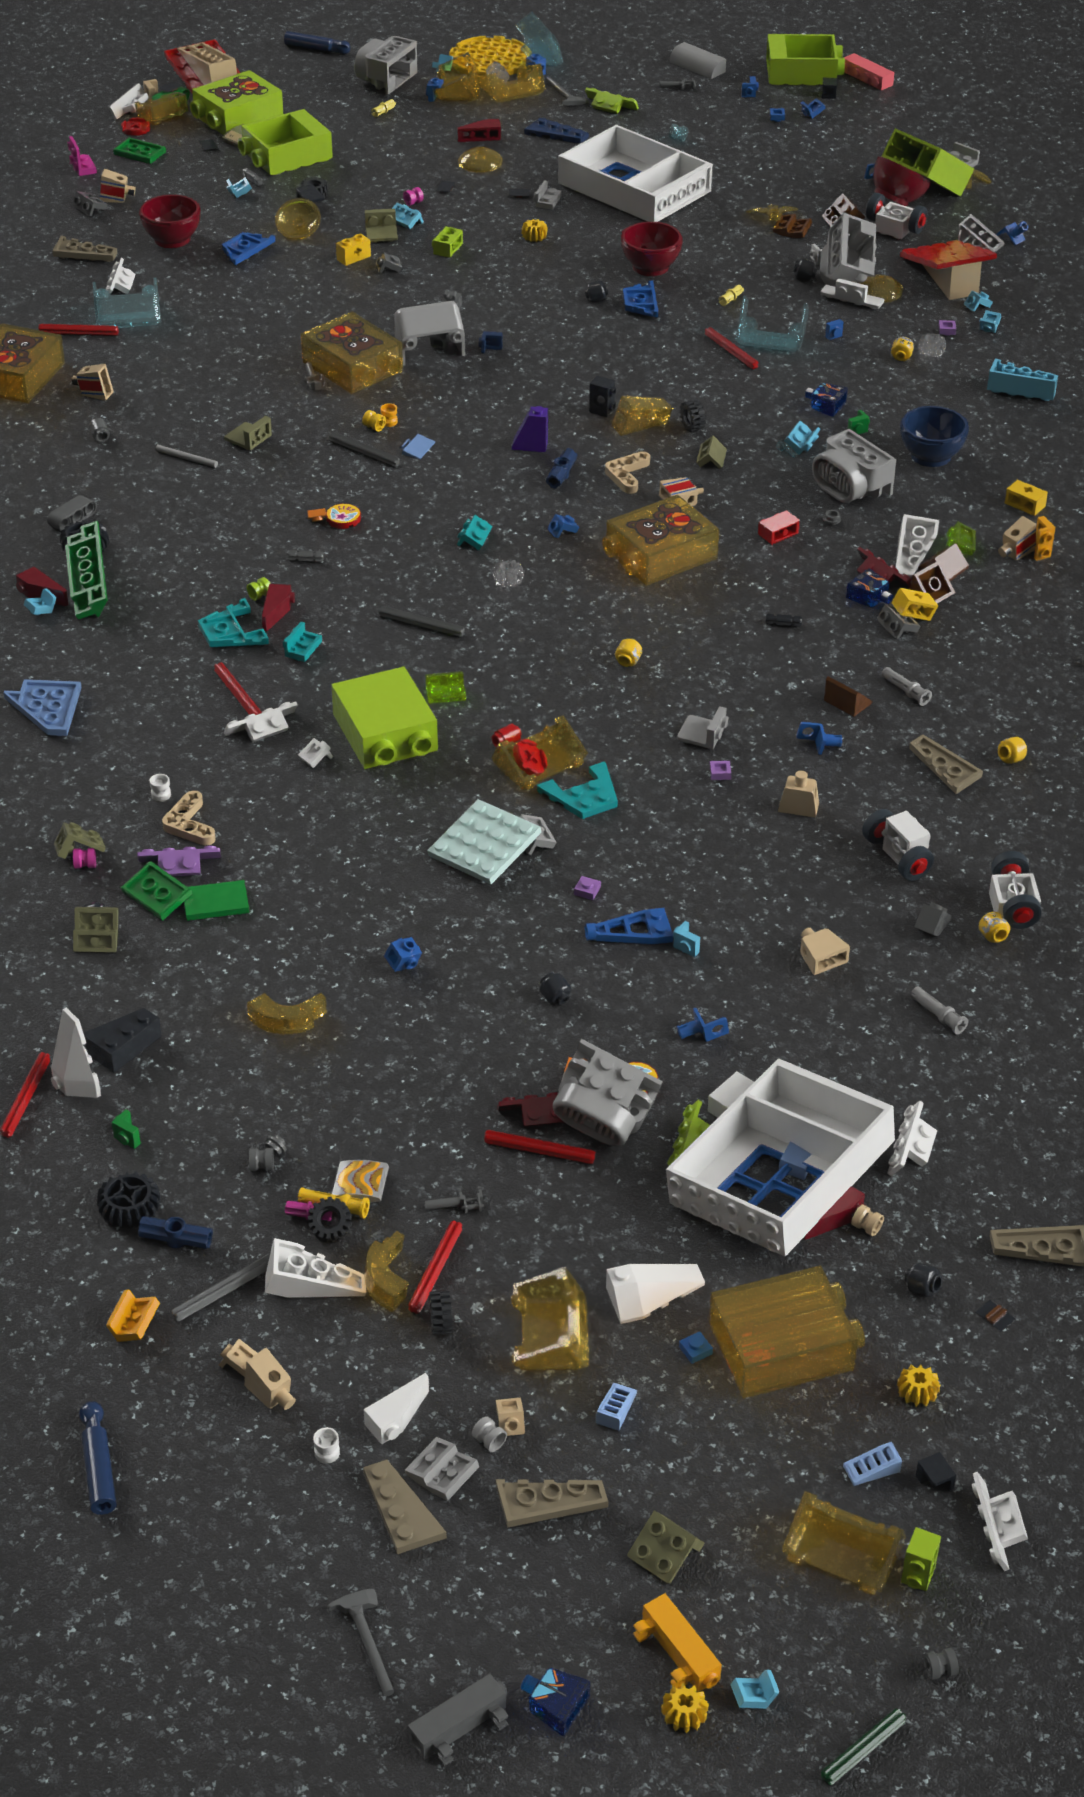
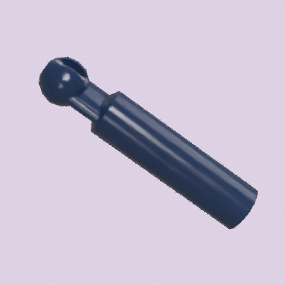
(316, 42)
(97, 1460)

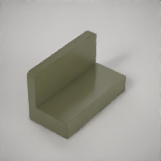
(713, 451)

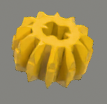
(534, 230)
(918, 1385)
(684, 1708)

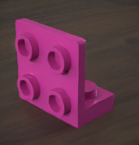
(81, 163)

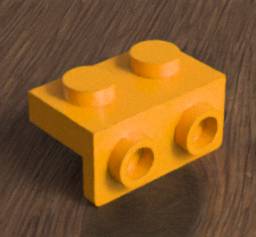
(1044, 538)
(131, 1316)

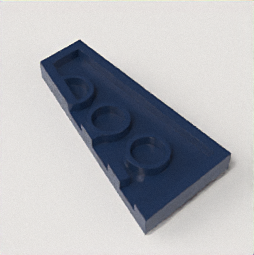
(555, 131)

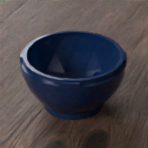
(933, 434)

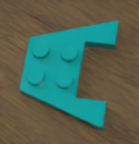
(224, 630)
(587, 798)

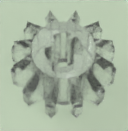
(500, 71)
(932, 345)
(508, 573)

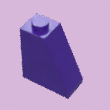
(533, 431)

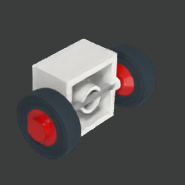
(895, 218)
(902, 840)
(1014, 890)

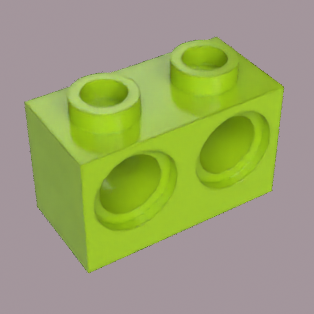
(447, 242)
(920, 1559)

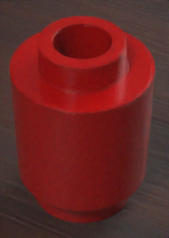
(508, 733)

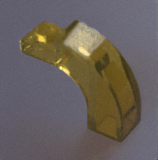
(286, 1019)
(380, 1281)

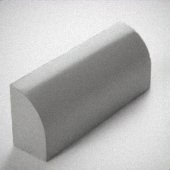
(698, 60)

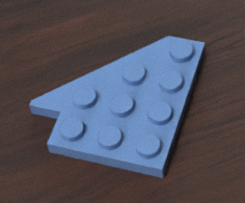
(47, 703)

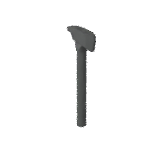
(571, 100)
(354, 1605)

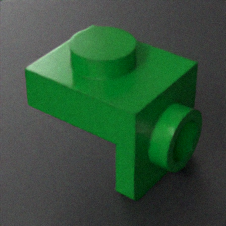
(860, 423)
(125, 1131)

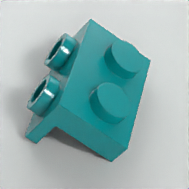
(474, 532)
(301, 643)

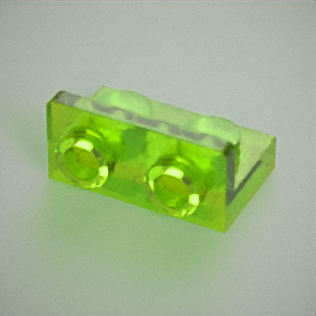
(963, 536)
(445, 687)

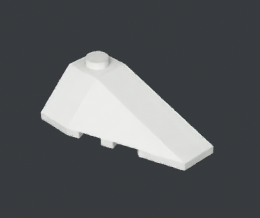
(914, 542)
(71, 1061)
(302, 1274)
(645, 1287)

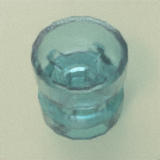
(678, 132)

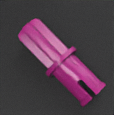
(302, 1210)

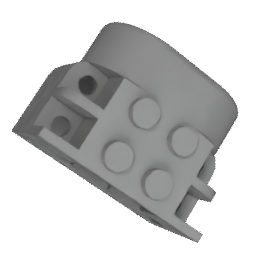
(387, 62)
(849, 251)
(853, 468)
(604, 1095)

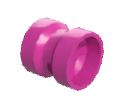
(412, 196)
(84, 858)

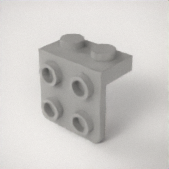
(702, 730)

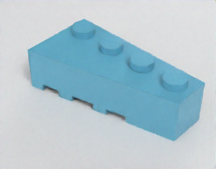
(1021, 381)

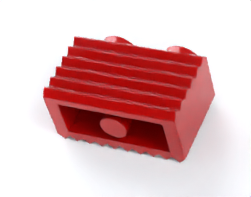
(778, 527)

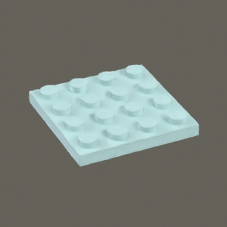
(484, 841)

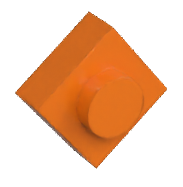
(316, 515)

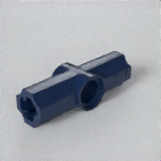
(561, 468)
(175, 1232)

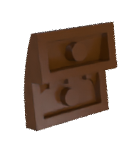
(792, 227)

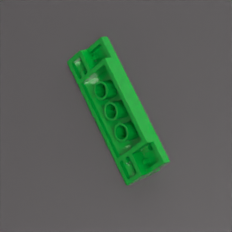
(86, 571)

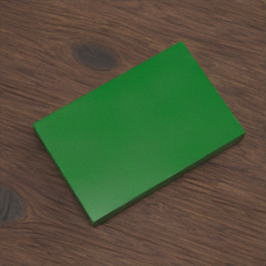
(139, 150)
(156, 890)
(217, 900)

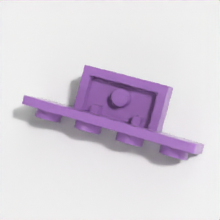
(179, 862)

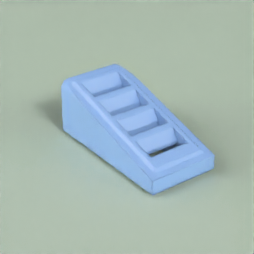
(611, 1419)
(879, 1454)

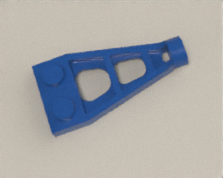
(656, 922)

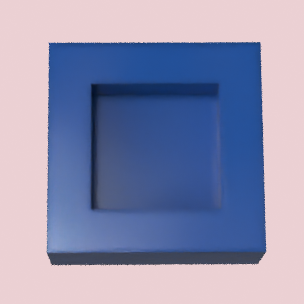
(777, 114)
(834, 329)
(695, 1347)

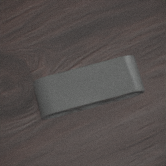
(72, 511)

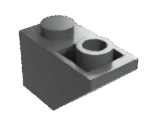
(932, 919)

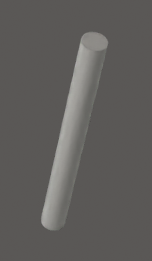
(166, 450)

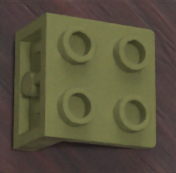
(381, 225)
(250, 435)
(73, 832)
(663, 1547)

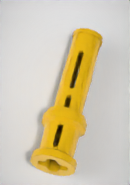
(355, 1205)

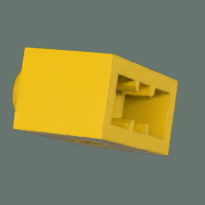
(353, 249)
(1026, 497)
(914, 604)

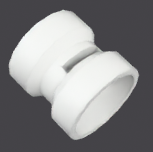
(160, 787)
(326, 1445)

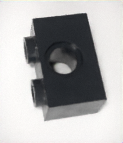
(602, 396)

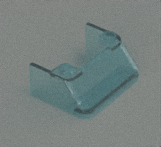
(539, 40)
(127, 309)
(751, 337)

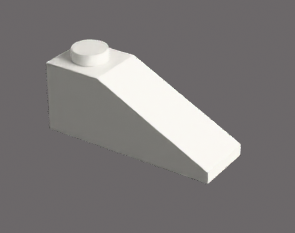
(393, 1412)

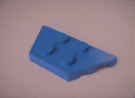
(245, 245)
(641, 299)

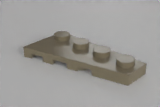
(77, 250)
(945, 764)
(1047, 1244)
(537, 1502)
(403, 1513)

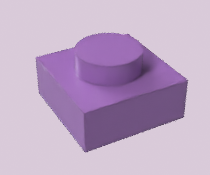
(947, 327)
(720, 770)
(587, 888)

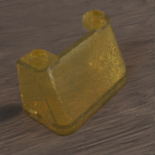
(459, 79)
(529, 83)
(561, 749)
(552, 1323)
(843, 1544)

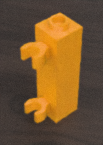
(681, 1642)

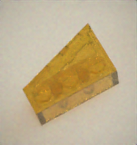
(162, 109)
(640, 414)

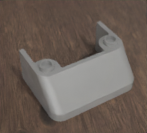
(429, 320)

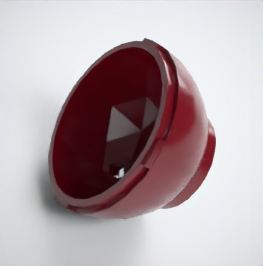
(898, 182)
(170, 219)
(651, 247)

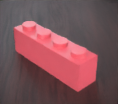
(868, 72)

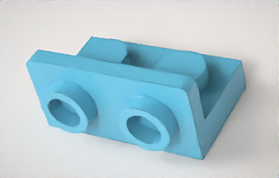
(406, 216)
(801, 437)

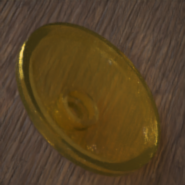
(480, 159)
(298, 212)
(884, 287)

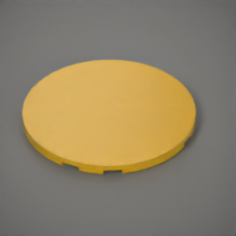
(488, 50)

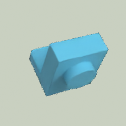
(442, 59)
(240, 188)
(975, 299)
(990, 321)
(41, 605)
(685, 940)
(755, 1691)

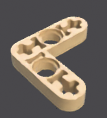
(619, 470)
(176, 823)

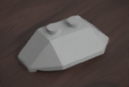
(977, 234)

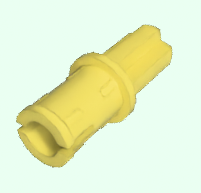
(383, 107)
(731, 295)

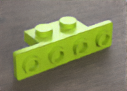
(610, 102)
(688, 1130)

